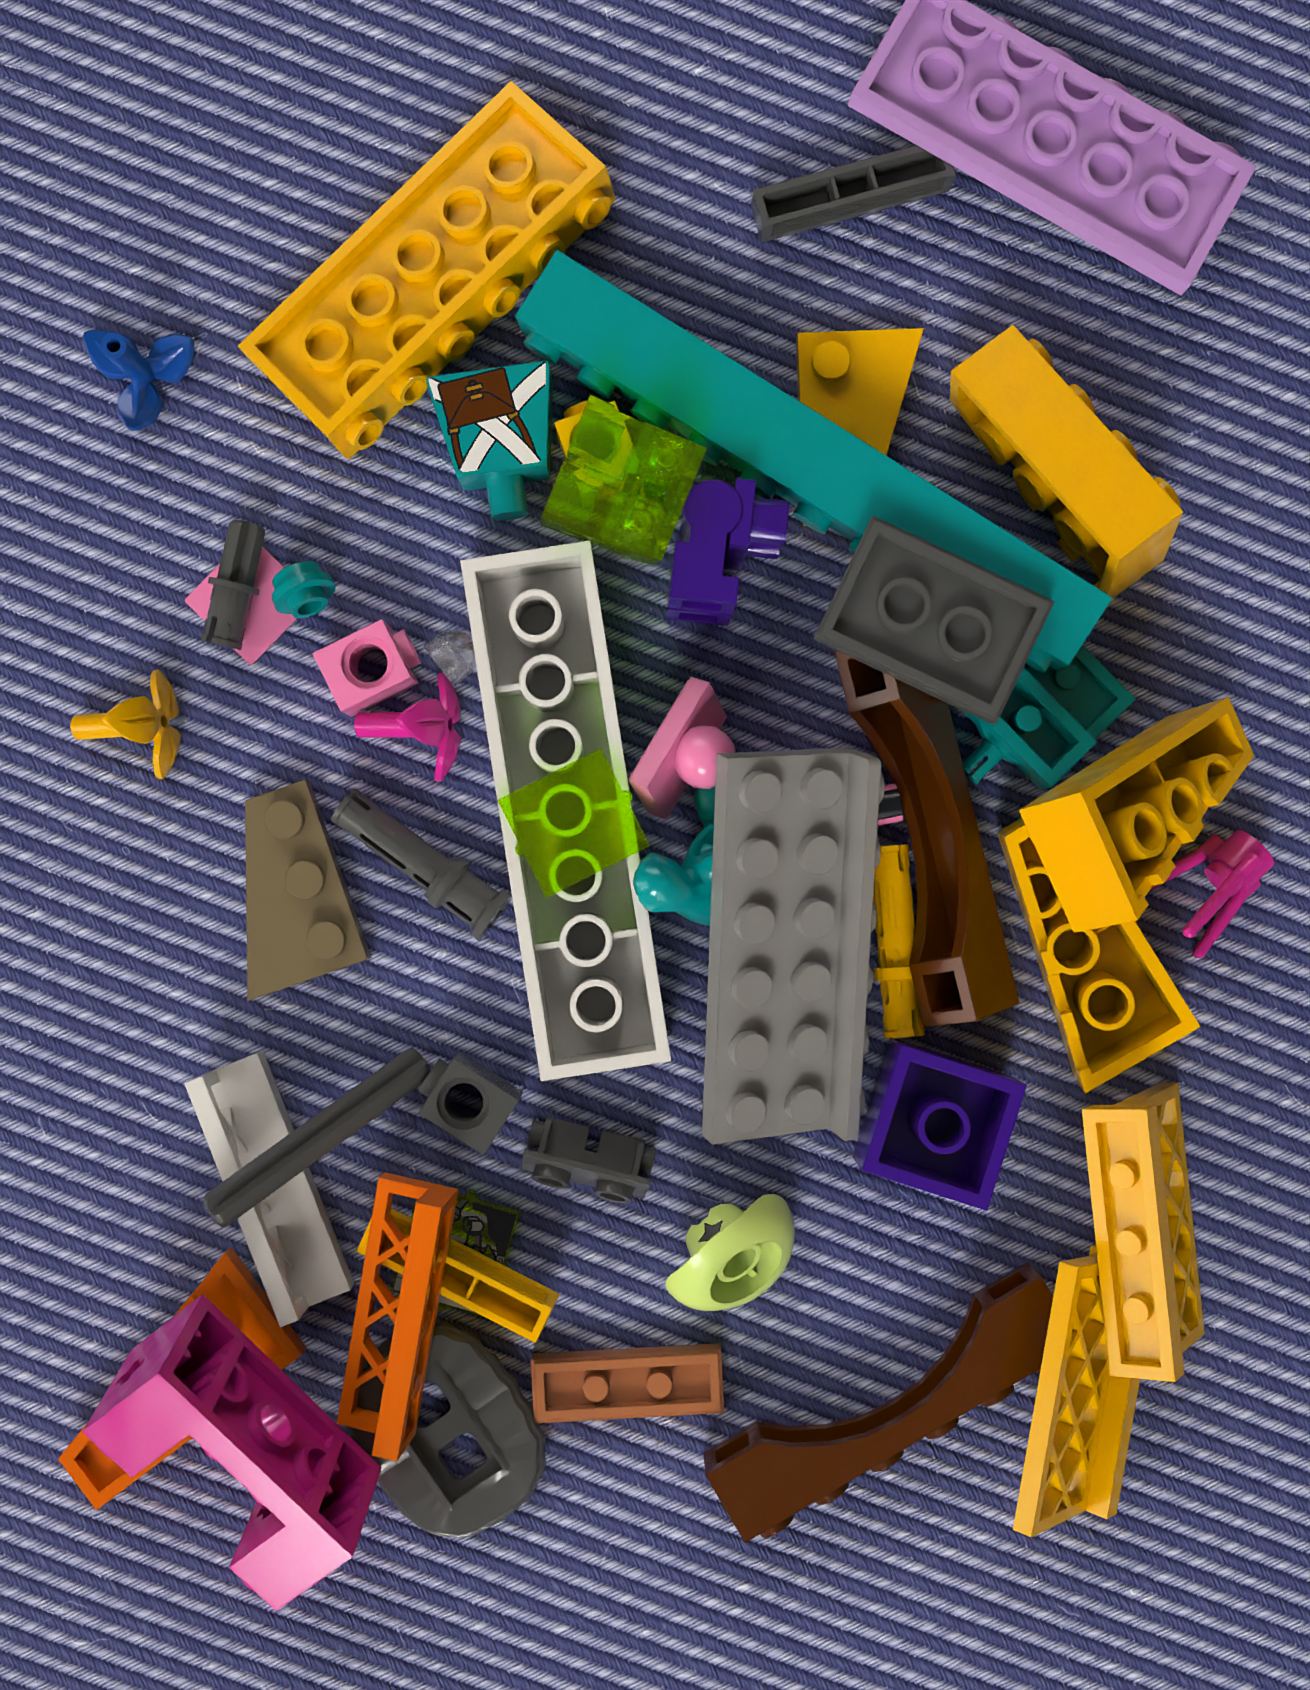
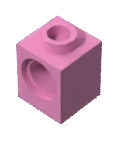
(340, 667)

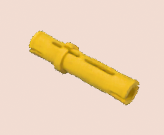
(895, 941)

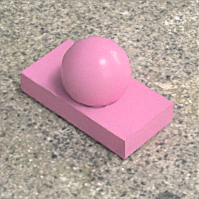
(682, 750)

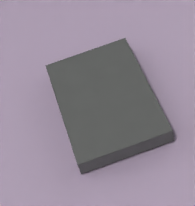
(933, 620)

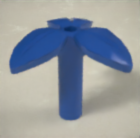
(119, 358)

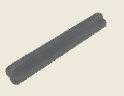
(315, 1137)

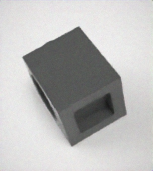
(475, 1129)

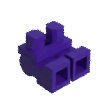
(716, 534)

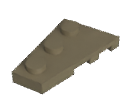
(295, 894)

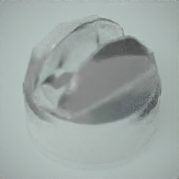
(453, 654)

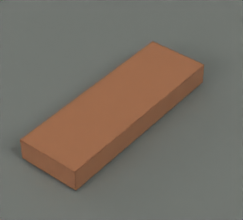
(627, 1383)

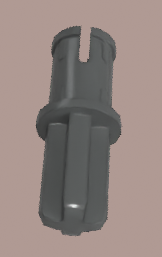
(234, 585)

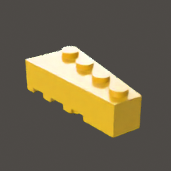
(1067, 460)
(1101, 982)

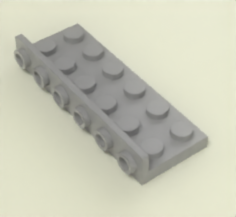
(790, 942)

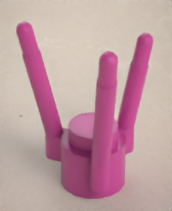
(1234, 871)

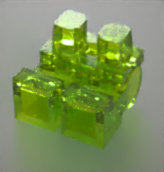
(622, 484)

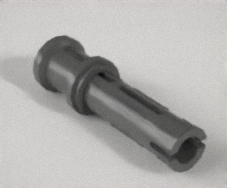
(444, 879)

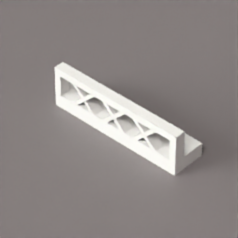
(290, 1227)

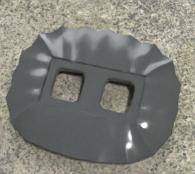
(482, 1403)

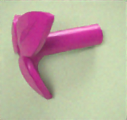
(425, 721)

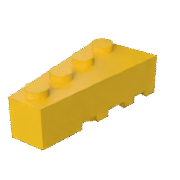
(1128, 813)

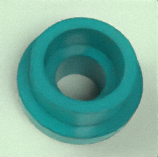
(302, 589)

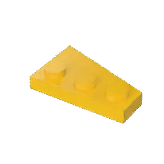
(857, 378)

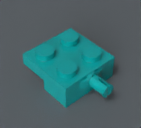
(1050, 720)

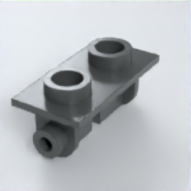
(564, 1159)

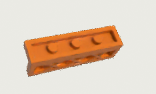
(411, 1312)

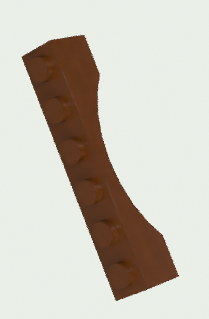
(958, 941)
(781, 1469)

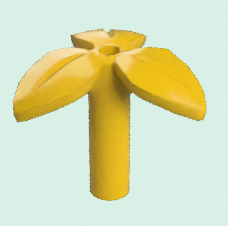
(139, 722)

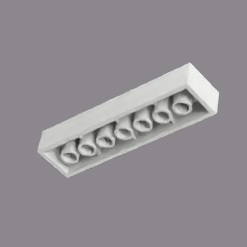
(543, 708)

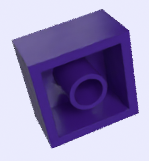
(938, 1123)

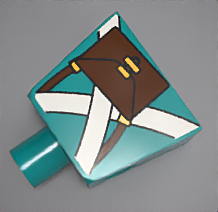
(497, 430)

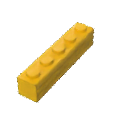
(484, 1285)

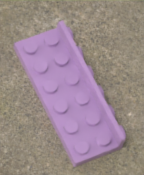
(1053, 137)

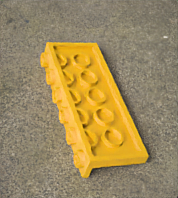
(431, 270)

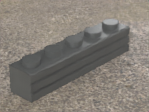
(849, 191)

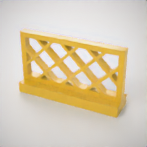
(1144, 1233)
(1079, 1411)

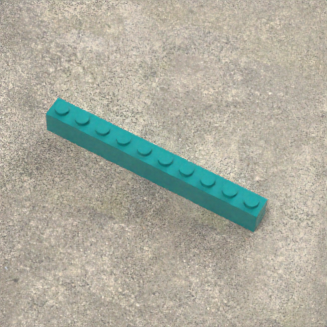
(781, 441)

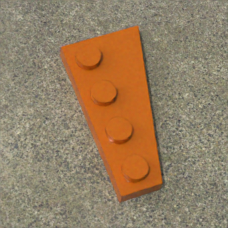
(248, 1307)

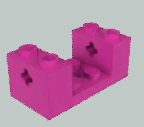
(222, 1390)

